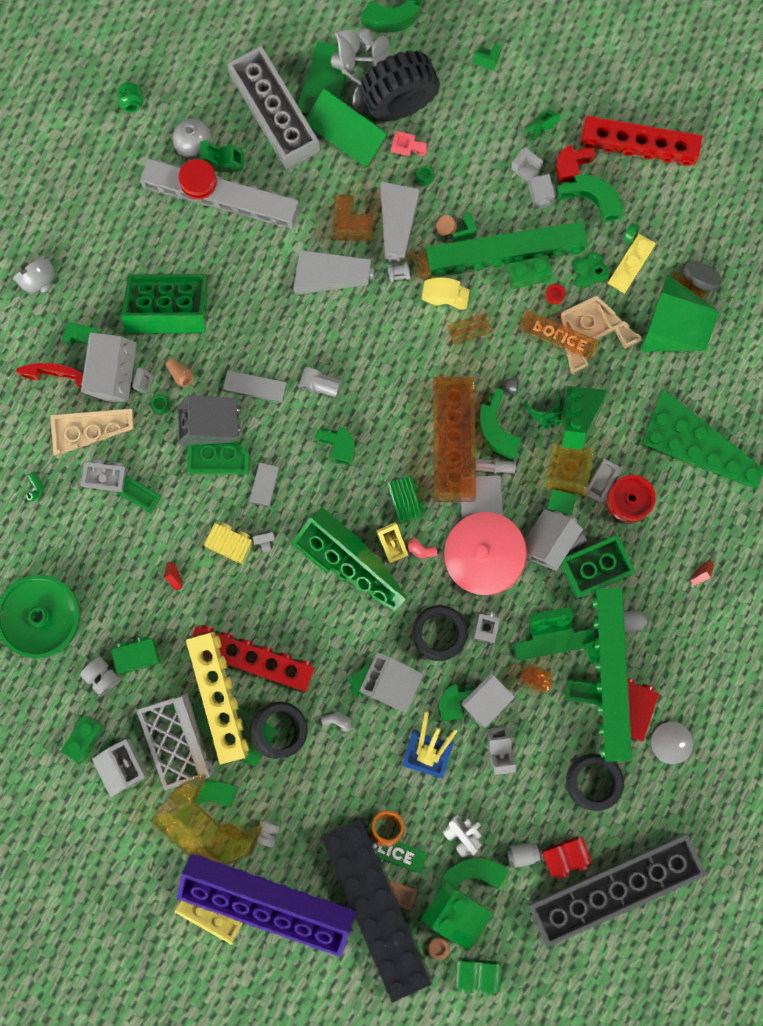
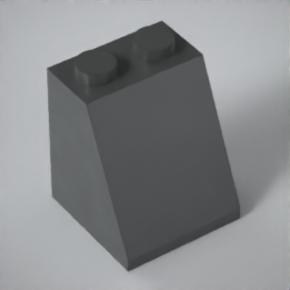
(207, 420)

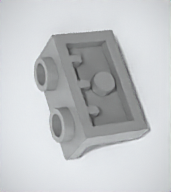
(104, 476)

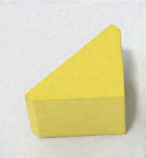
(392, 542)

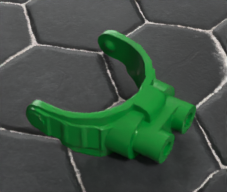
(548, 417)

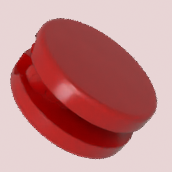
(197, 179)

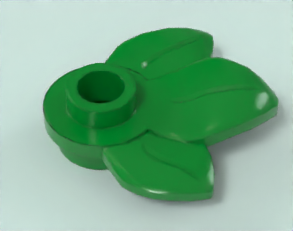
(587, 270)

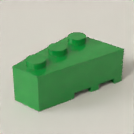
(580, 413)

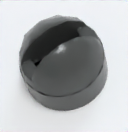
(511, 385)

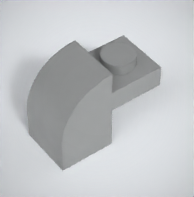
(500, 750)

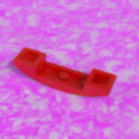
(35, 371)

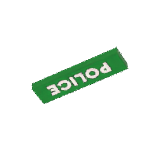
(402, 855)

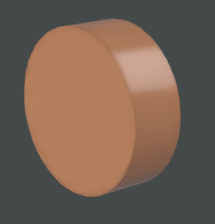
(446, 225)
(438, 948)

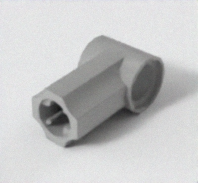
(317, 382)

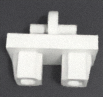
(466, 832)

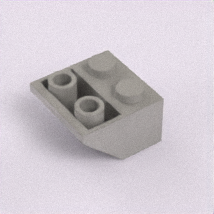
(120, 767)

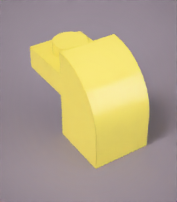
(445, 290)

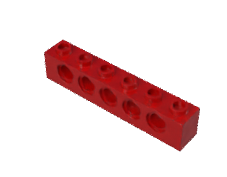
(649, 135)
(304, 670)

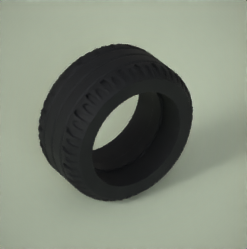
(445, 611)
(300, 730)
(617, 783)

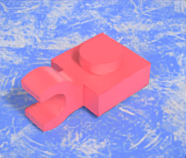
(405, 144)

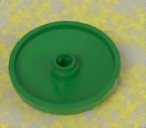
(38, 616)

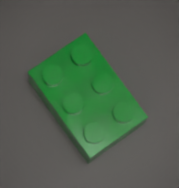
(596, 567)

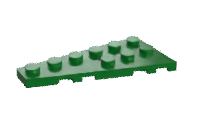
(688, 438)

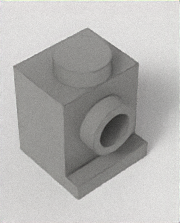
(486, 636)

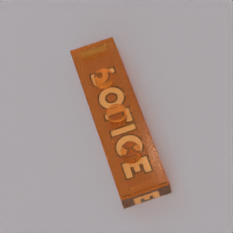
(559, 335)

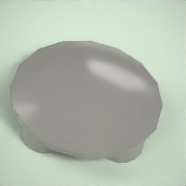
(671, 742)

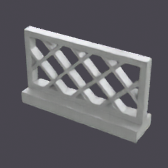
(193, 740)

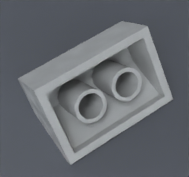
(108, 367)

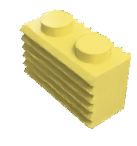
(229, 543)

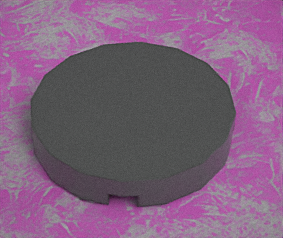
(702, 275)

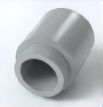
(634, 621)
(523, 854)

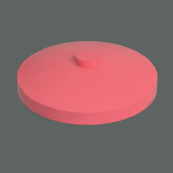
(485, 553)

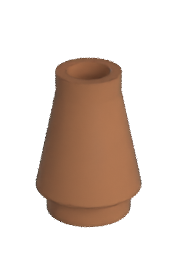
(181, 374)

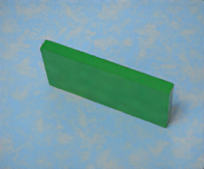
(321, 76)
(346, 128)
(253, 755)

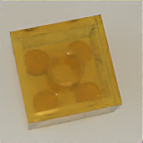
(569, 470)

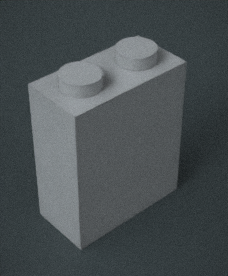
(552, 538)
(391, 682)

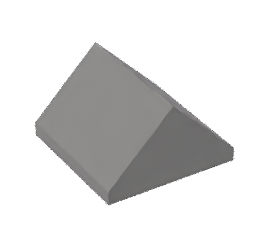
(487, 700)

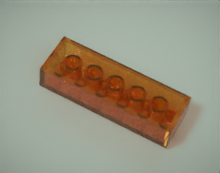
(454, 439)

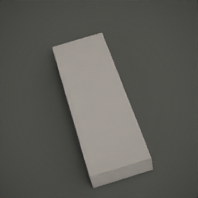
(254, 386)

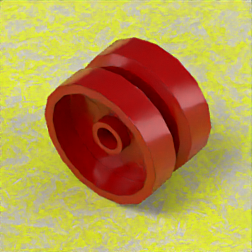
(641, 494)

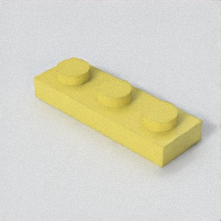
(631, 263)
(217, 924)

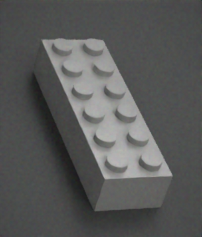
(273, 107)

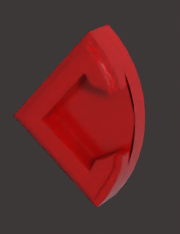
(702, 573)
(173, 576)

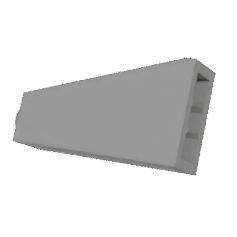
(398, 215)
(330, 272)

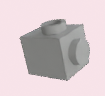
(542, 191)

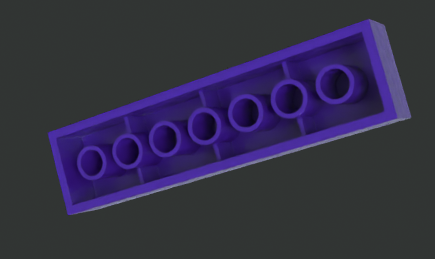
(265, 904)

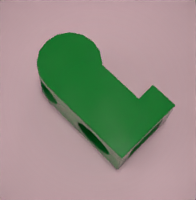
(77, 333)

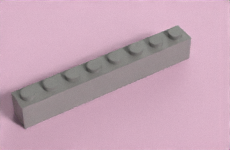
(227, 196)

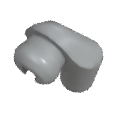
(337, 718)

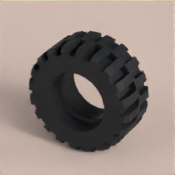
(400, 85)

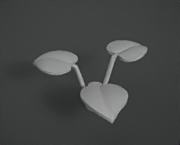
(345, 60)

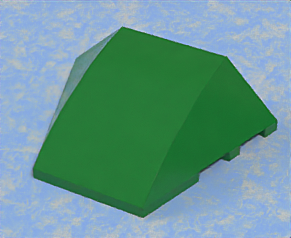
(680, 320)

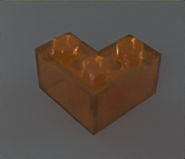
(348, 225)

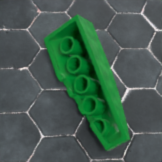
(341, 552)

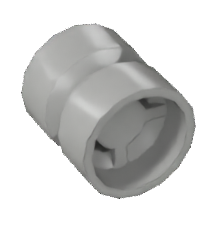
(97, 669)

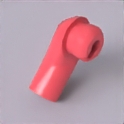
(419, 550)

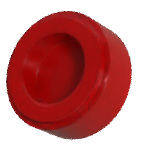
(555, 294)

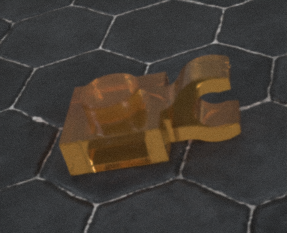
(422, 269)

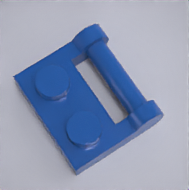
(410, 759)

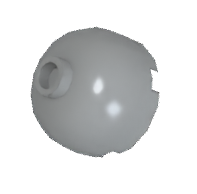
(188, 137)
(36, 276)

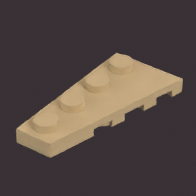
(86, 428)

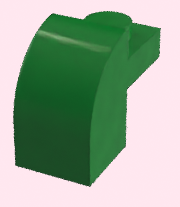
(224, 158)
(343, 444)
(450, 704)

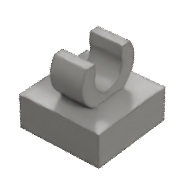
(142, 380)
(264, 537)

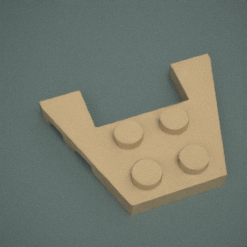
(596, 321)

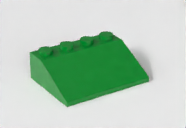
(165, 303)

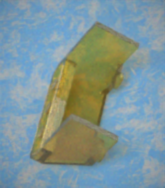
(197, 831)

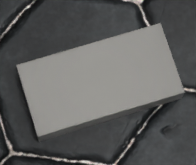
(602, 480)
(264, 485)

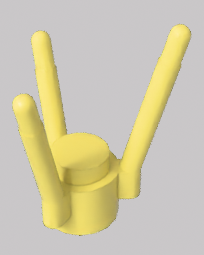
(427, 754)

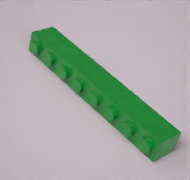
(506, 248)
(614, 676)

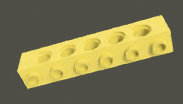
(226, 751)

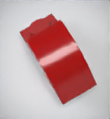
(568, 162)

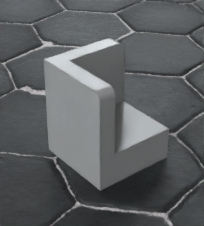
(526, 164)

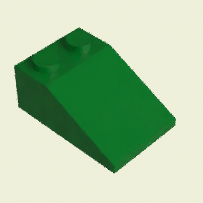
(457, 916)

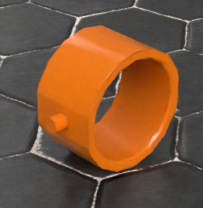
(390, 815)

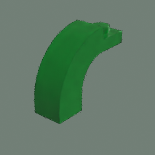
(391, 19)
(597, 191)
(492, 434)
(217, 792)
(478, 868)

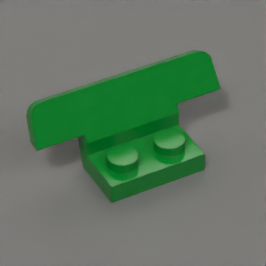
(552, 634)

